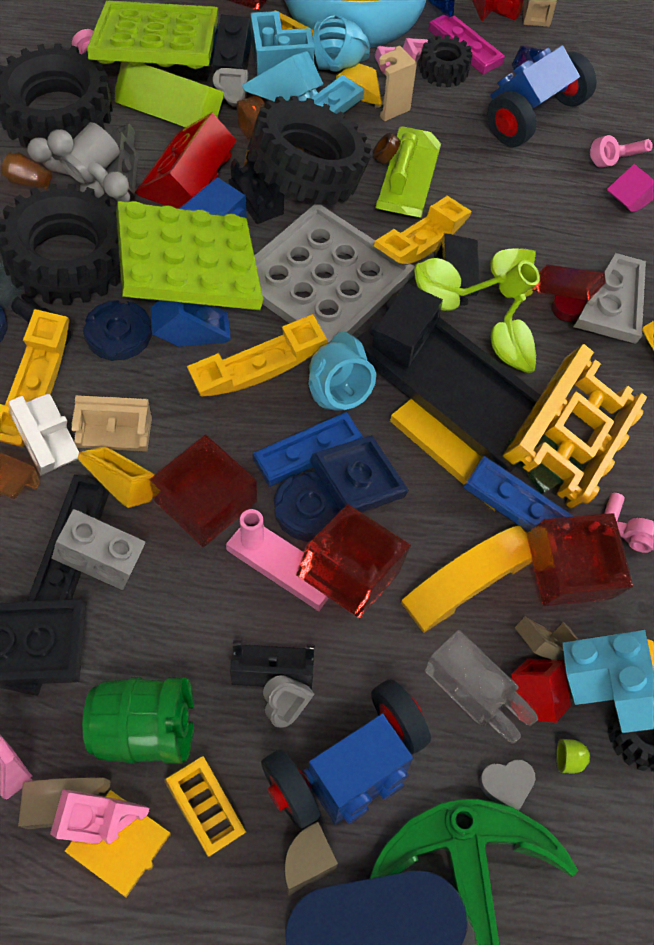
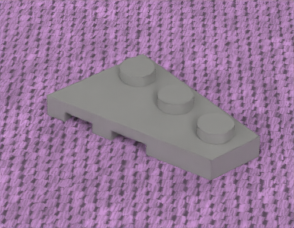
(619, 303)

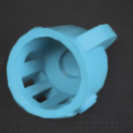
(339, 44)
(341, 374)

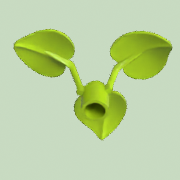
(516, 277)

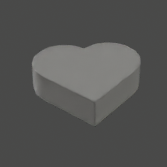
(231, 82)
(285, 700)
(508, 783)

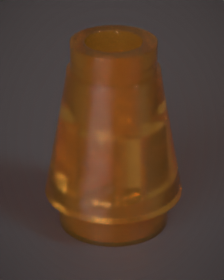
(25, 171)

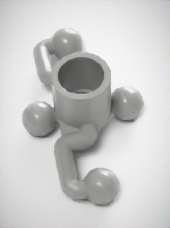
(83, 159)

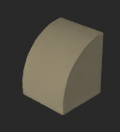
(308, 859)

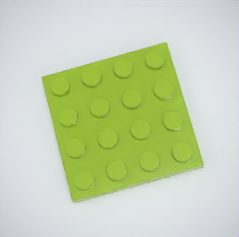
(154, 34)
(186, 256)

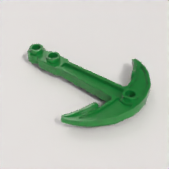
(467, 853)

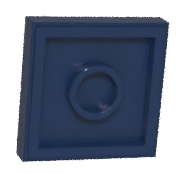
(358, 475)

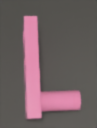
(272, 557)

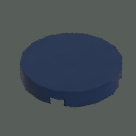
(117, 330)
(304, 506)

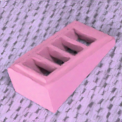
(12, 771)

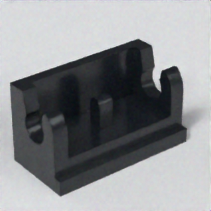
(262, 199)
(463, 255)
(258, 664)

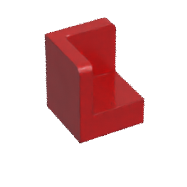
(544, 687)

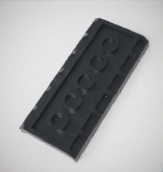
(461, 389)

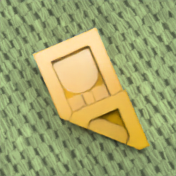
(367, 79)

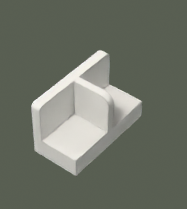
(43, 432)

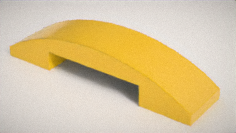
(425, 235)
(260, 362)
(38, 368)
(467, 576)

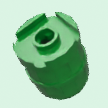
(139, 720)

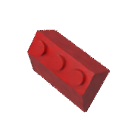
(188, 163)

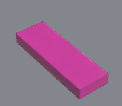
(484, 55)

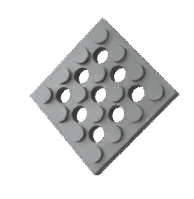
(322, 258)

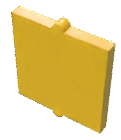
(125, 858)

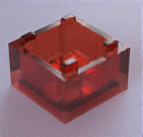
(204, 490)
(579, 559)
(353, 560)

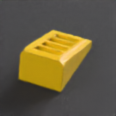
(119, 475)
(218, 797)

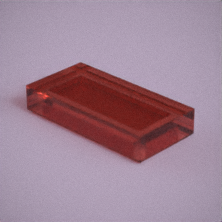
(569, 282)

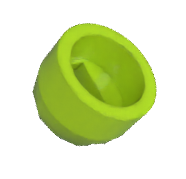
(571, 756)

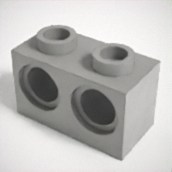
(97, 549)

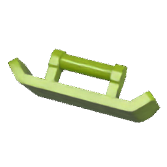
(165, 94)
(410, 173)

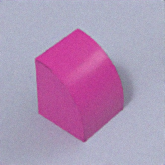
(633, 189)

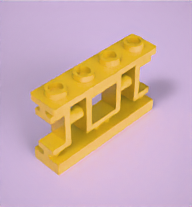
(553, 411)

